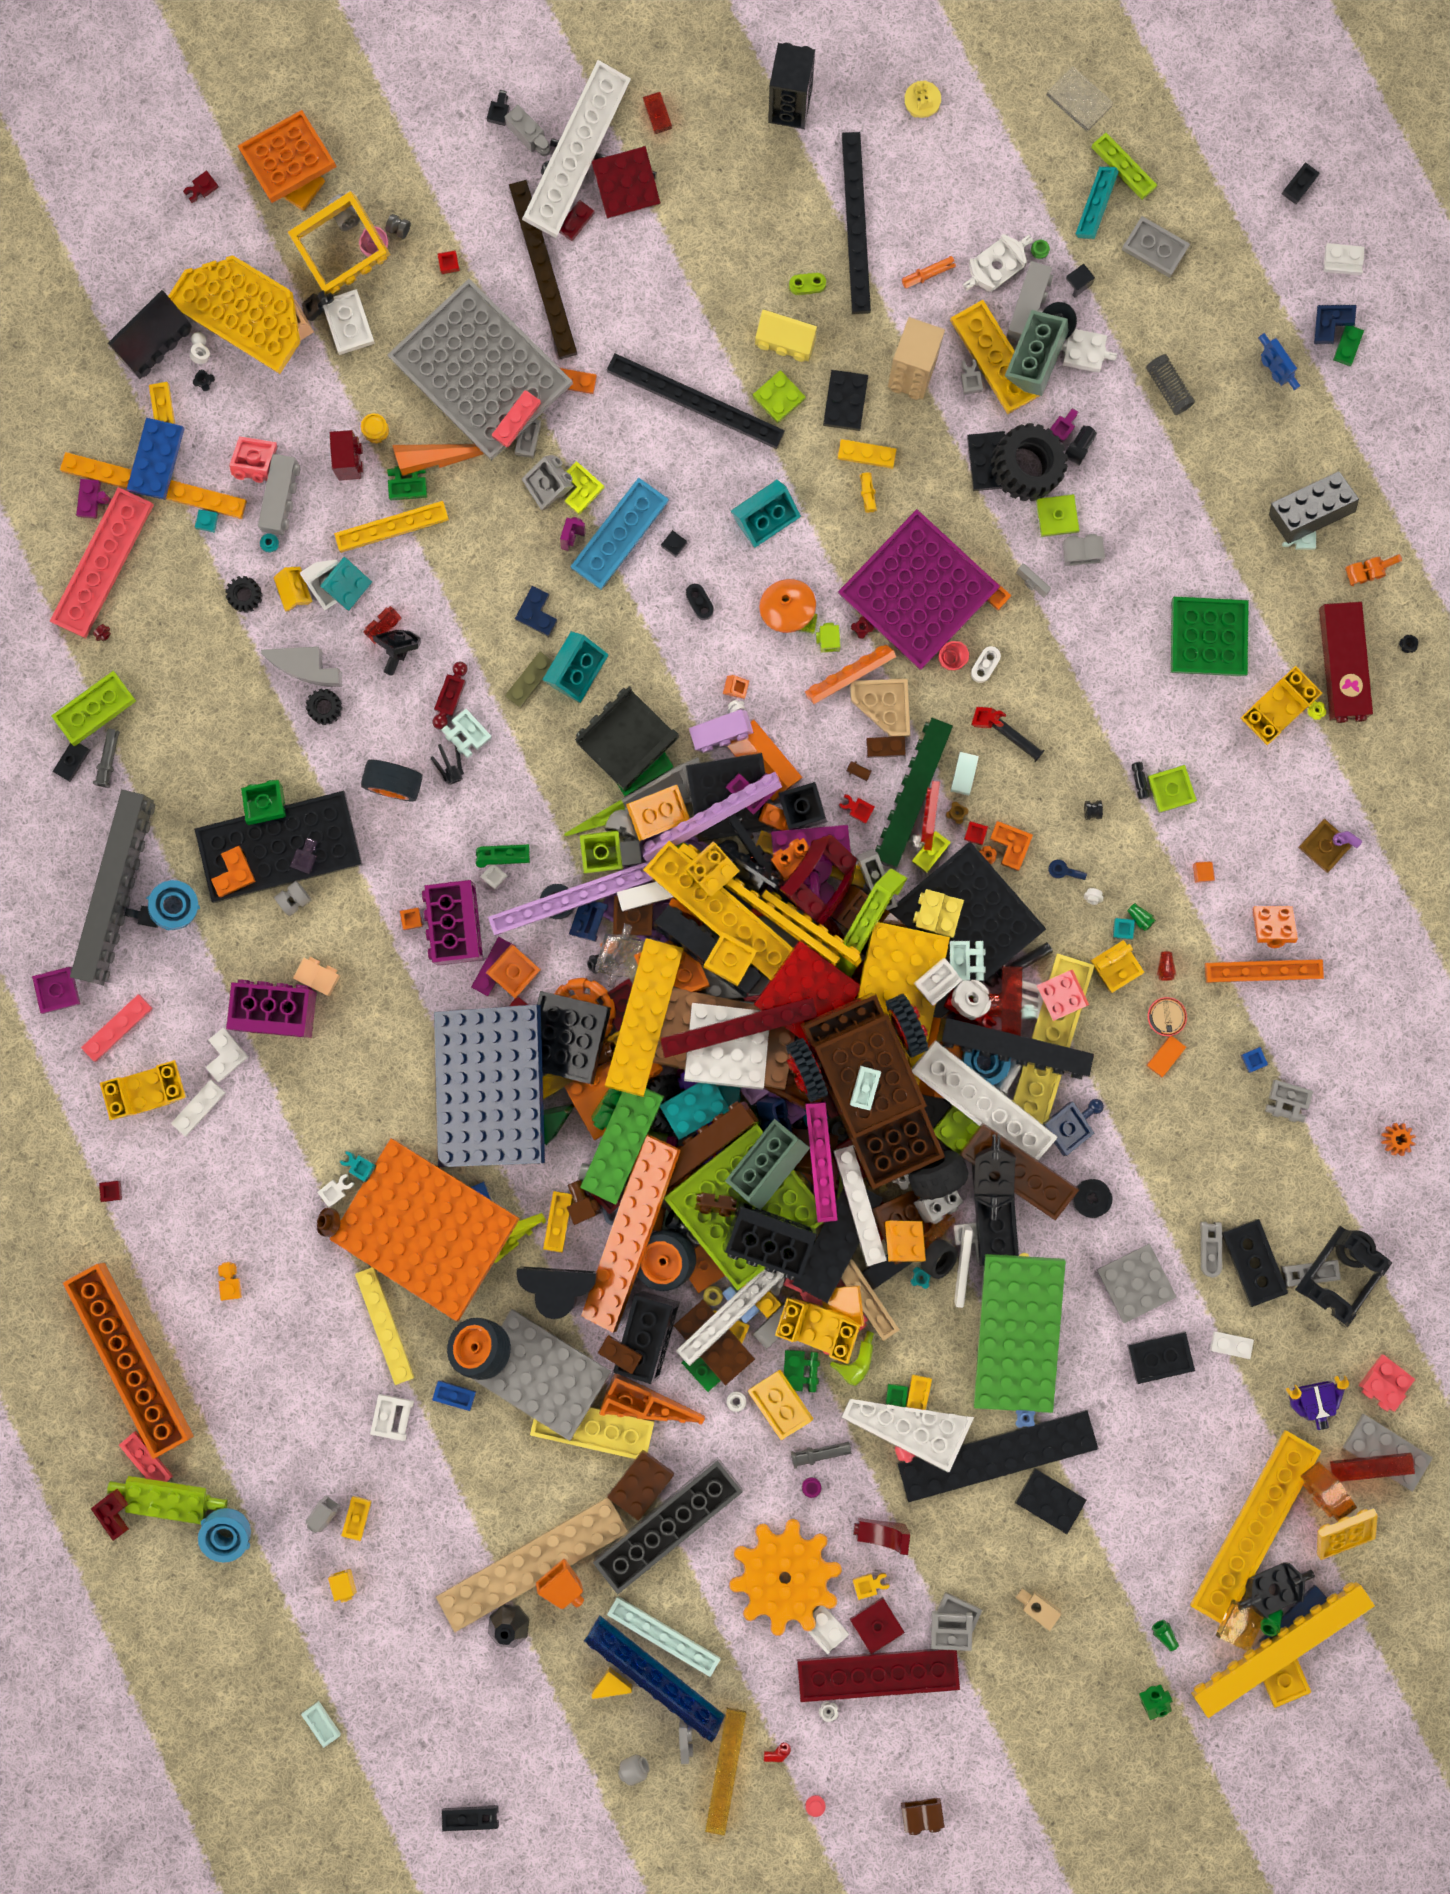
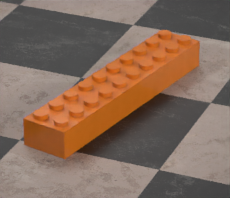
(128, 1360)

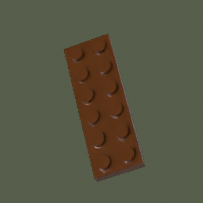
(1033, 1179)

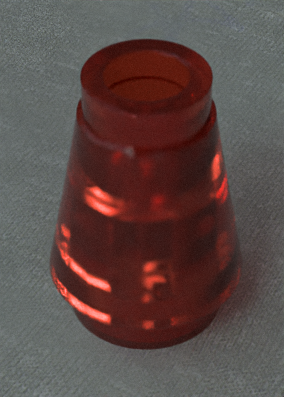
(1166, 967)

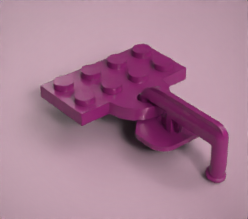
(816, 883)

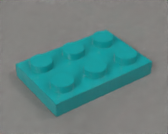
(694, 1108)

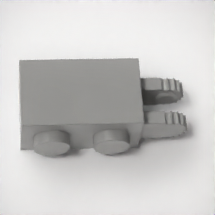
(527, 131)

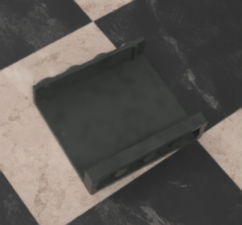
(626, 738)

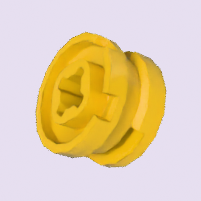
(374, 428)

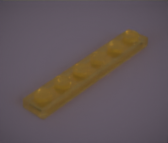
(725, 1771)

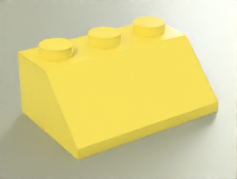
(785, 336)

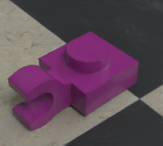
(1064, 426)

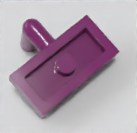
(89, 498)

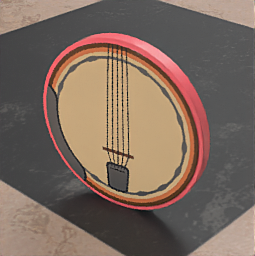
(1167, 1016)

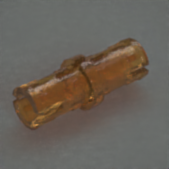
(938, 1229)

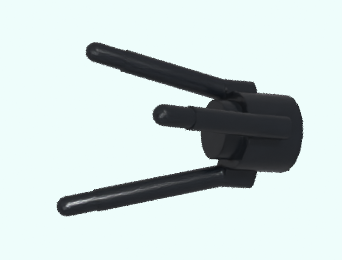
(452, 773)

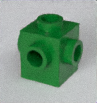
(1156, 1702)

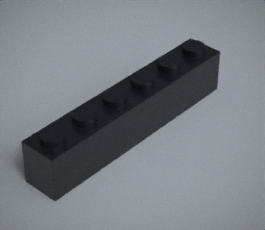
(699, 944)

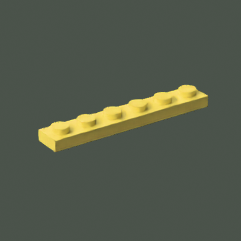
(384, 1325)

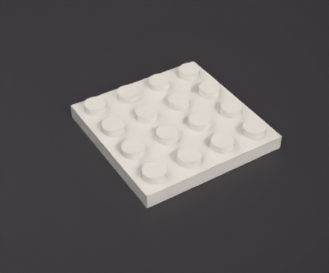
(729, 1063)

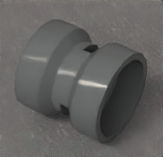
(398, 226)

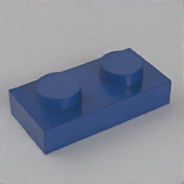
(454, 1395)

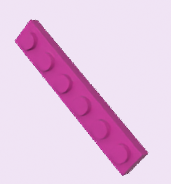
(821, 1161)

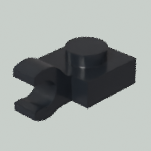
(498, 109)
(314, 304)
(142, 916)

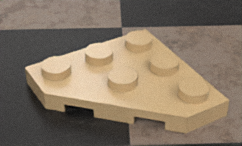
(884, 703)

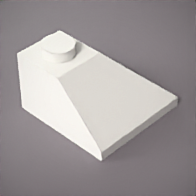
(315, 576)

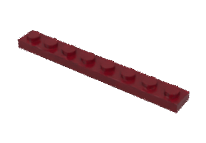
(738, 1027)

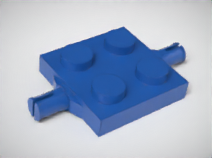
(1278, 362)

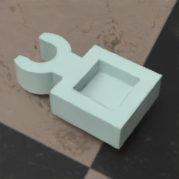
(1305, 543)

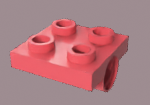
(1062, 995)

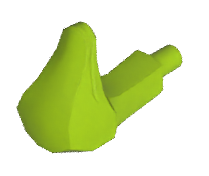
(855, 1372)

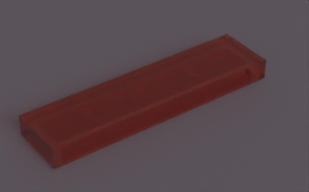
(1373, 1467)

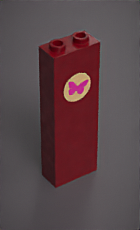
(1346, 661)

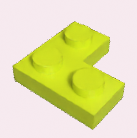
(586, 488)

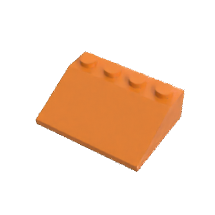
(588, 1096)

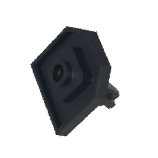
(397, 645)

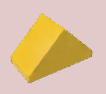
(611, 1685)

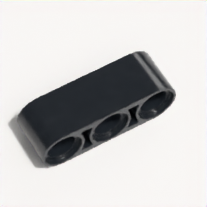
(882, 1271)

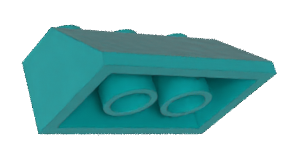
(766, 513)
(575, 666)

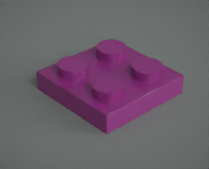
(55, 990)

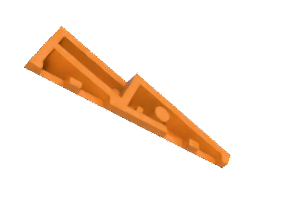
(419, 457)
(632, 1399)

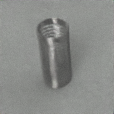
(1186, 402)

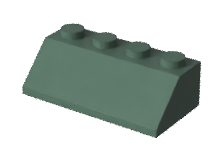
(1037, 352)
(767, 1164)

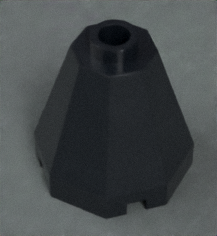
(508, 1626)

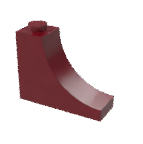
(883, 1533)

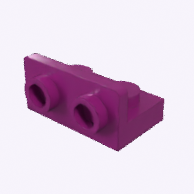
(571, 527)

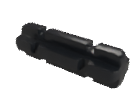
(1140, 780)

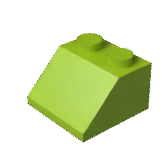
(600, 851)

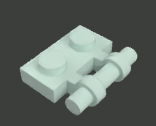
(470, 729)
(960, 959)

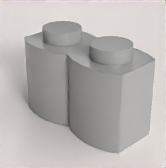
(1083, 550)
(322, 1514)

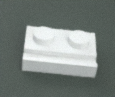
(1343, 259)
(938, 981)
(828, 1630)

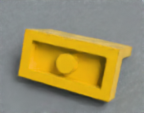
(292, 588)

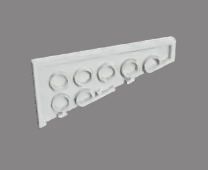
(923, 1433)

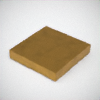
(1321, 848)

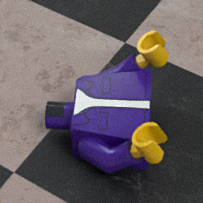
(1318, 1400)

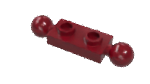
(449, 695)

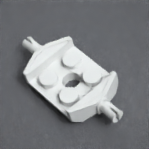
(1008, 253)

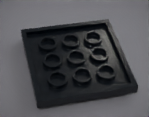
(708, 786)
(571, 1036)

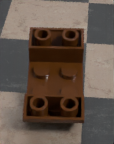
(851, 905)

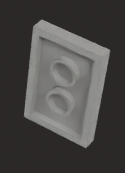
(1155, 246)

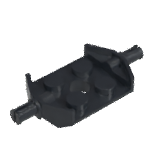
(999, 1191)
(1288, 1584)

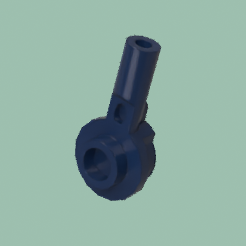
(1059, 869)

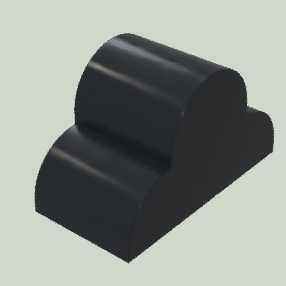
(555, 1288)

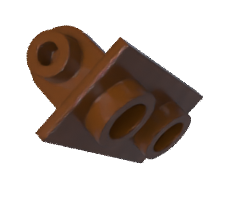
(708, 1204)

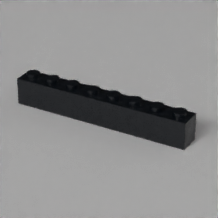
(1014, 1047)

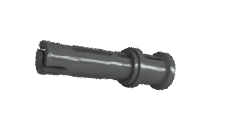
(105, 766)
(811, 1455)

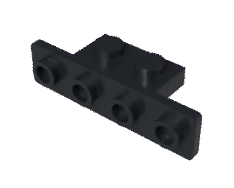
(750, 873)

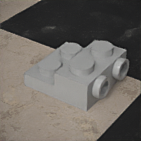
(547, 481)

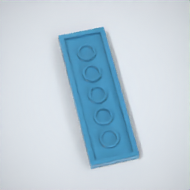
(619, 533)

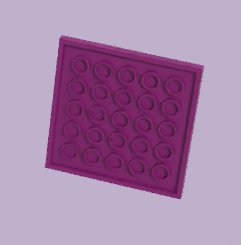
(918, 589)

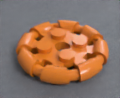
(597, 991)

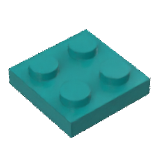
(346, 583)

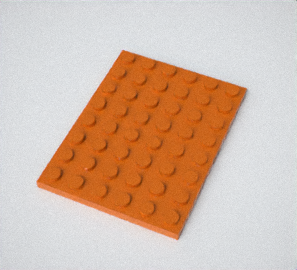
(425, 1229)

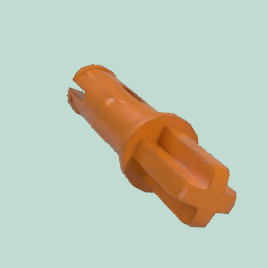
(928, 272)

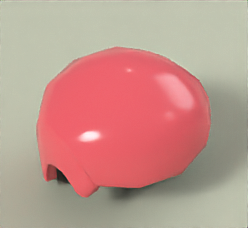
(951, 651)

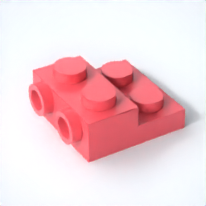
(252, 459)
(1386, 1383)

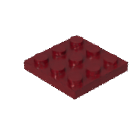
(626, 182)

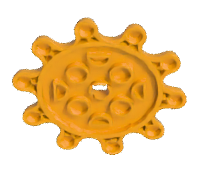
(807, 1571)

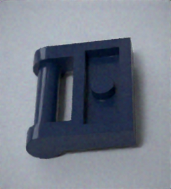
(588, 920)

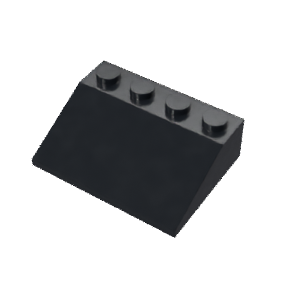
(150, 335)

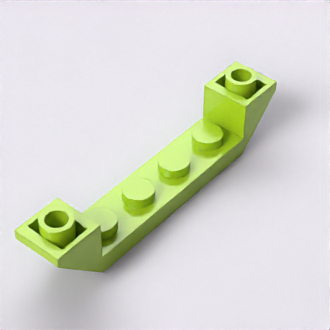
(869, 915)

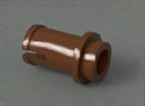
(858, 770)

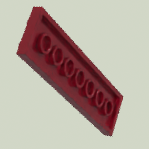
(878, 1674)

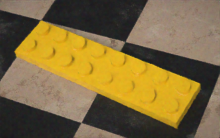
(644, 1017)

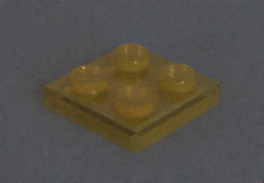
(1239, 1626)

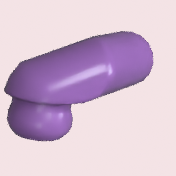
(1346, 837)

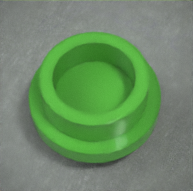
(1040, 249)

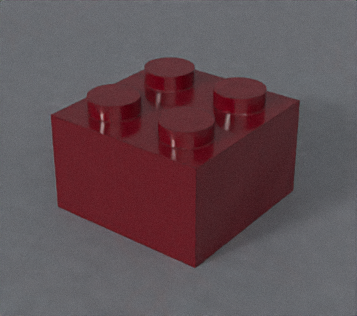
(346, 455)

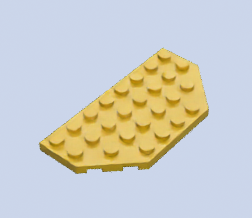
(241, 309)

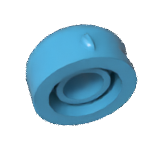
(176, 889)
(997, 1071)
(219, 1547)

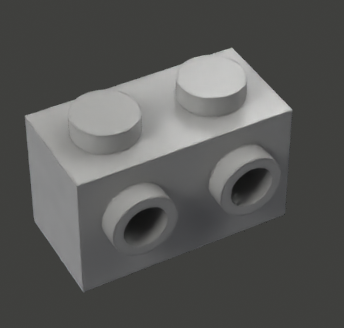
(934, 1209)

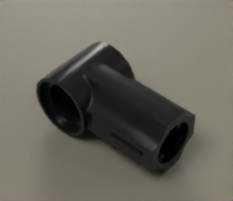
(1079, 447)

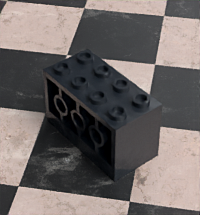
(791, 85)
(774, 1228)
(649, 1334)

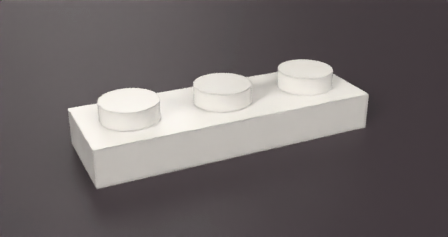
(198, 1108)

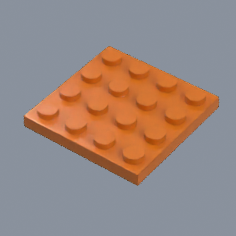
(287, 156)

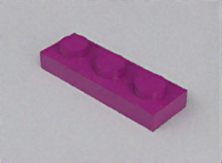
(483, 982)

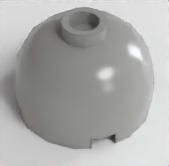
(621, 821)

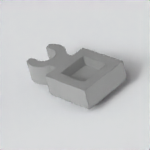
(970, 379)

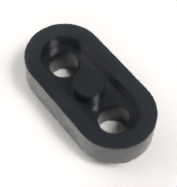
(699, 602)

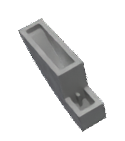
(304, 665)

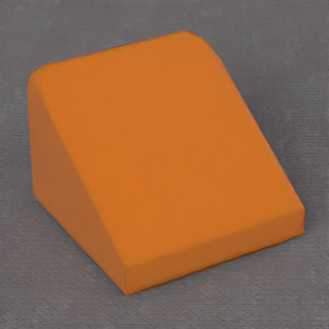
(736, 686)
(1203, 872)

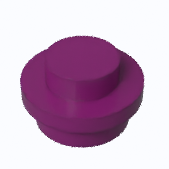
(811, 1487)

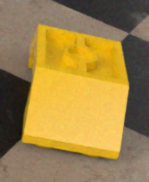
(1281, 705)
(143, 1091)
(818, 1328)

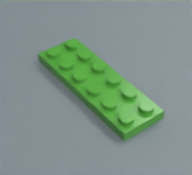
(621, 1144)

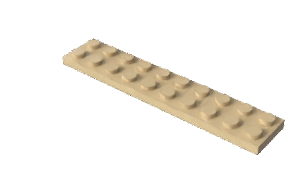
(529, 1563)

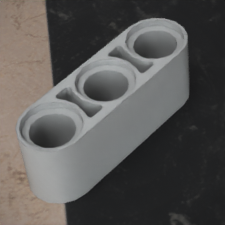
(767, 1330)

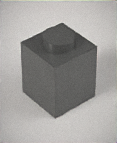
(630, 852)

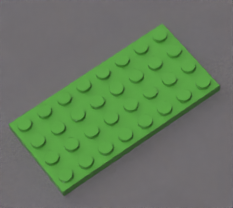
(1019, 1333)

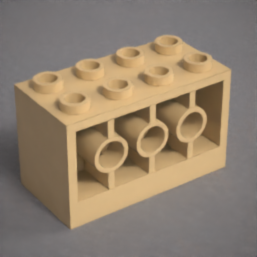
(915, 358)

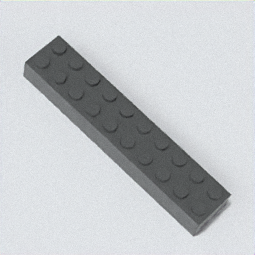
(113, 888)

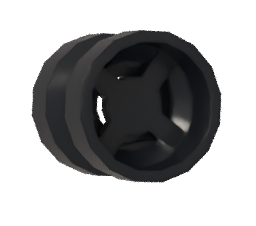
(674, 1222)

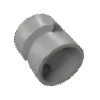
(346, 219)
(299, 895)

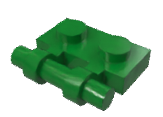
(406, 488)
(794, 1369)

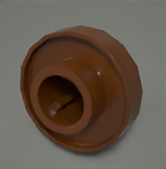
(328, 1222)

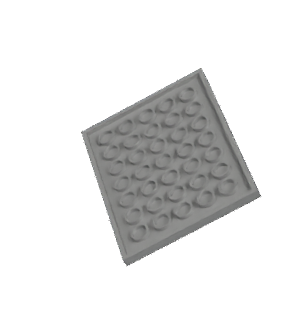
(477, 365)

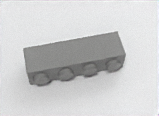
(1030, 297)
(278, 494)

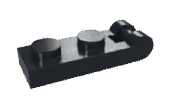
(469, 1818)

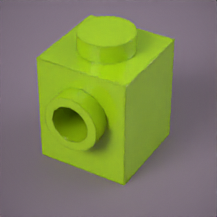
(828, 638)

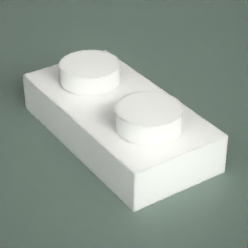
(1231, 1345)

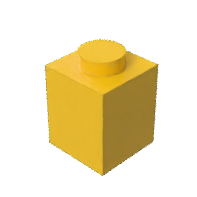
(342, 1585)

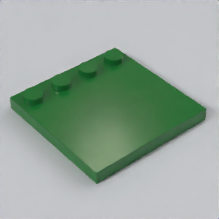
(1209, 636)

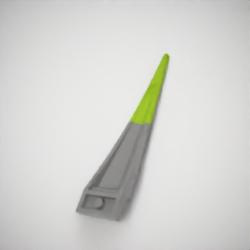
(673, 777)

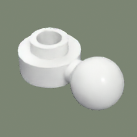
(199, 352)

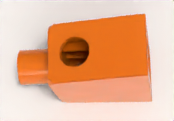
(561, 1586)

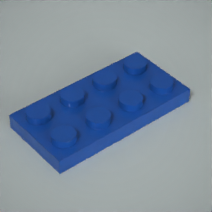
(155, 458)

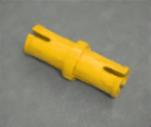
(868, 492)

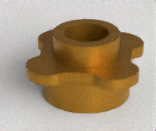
(955, 806)

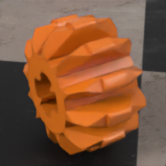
(1404, 1133)

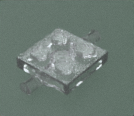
(617, 955)

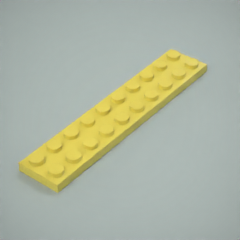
(1038, 1088)

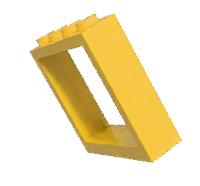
(322, 217)

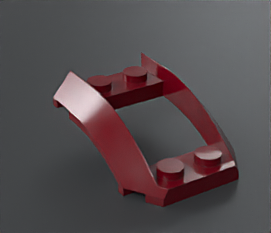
(803, 896)

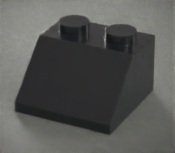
(802, 806)

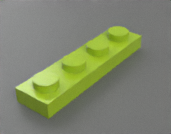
(1127, 167)

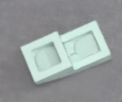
(964, 773)

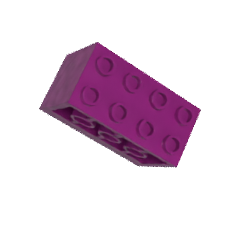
(465, 924)
(271, 1021)

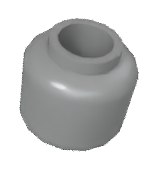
(633, 1770)

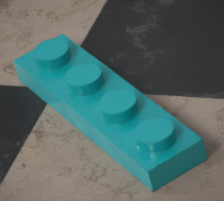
(1097, 202)

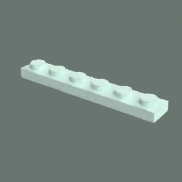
(663, 1636)

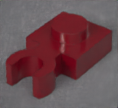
(203, 185)

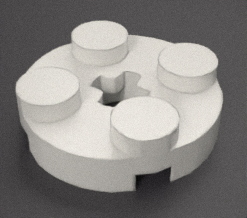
(962, 1003)

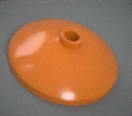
(788, 615)

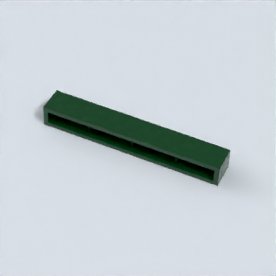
(913, 793)

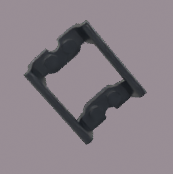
(1327, 1298)

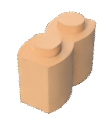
(316, 976)

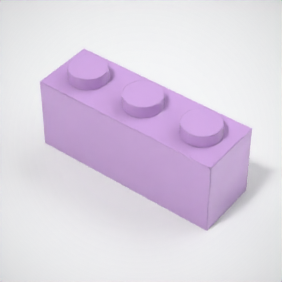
(721, 731)

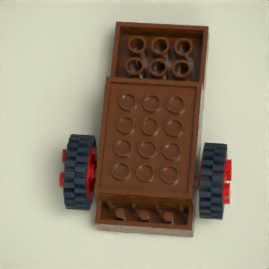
(896, 1131)

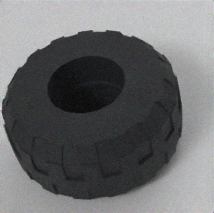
(939, 1177)

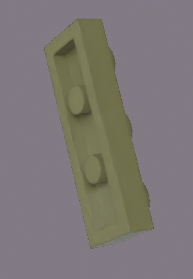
(529, 680)

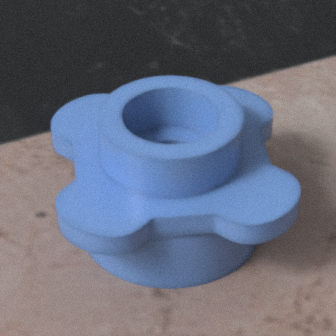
(1020, 1418)

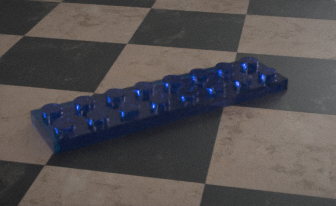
(655, 1678)

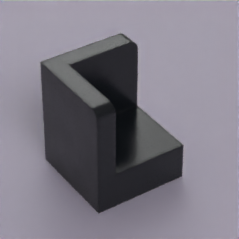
(1080, 279)

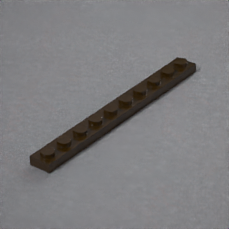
(544, 274)

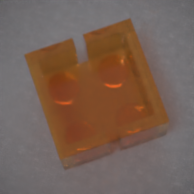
(1327, 1492)

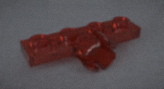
(1008, 1000)

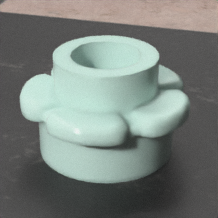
(1029, 1012)

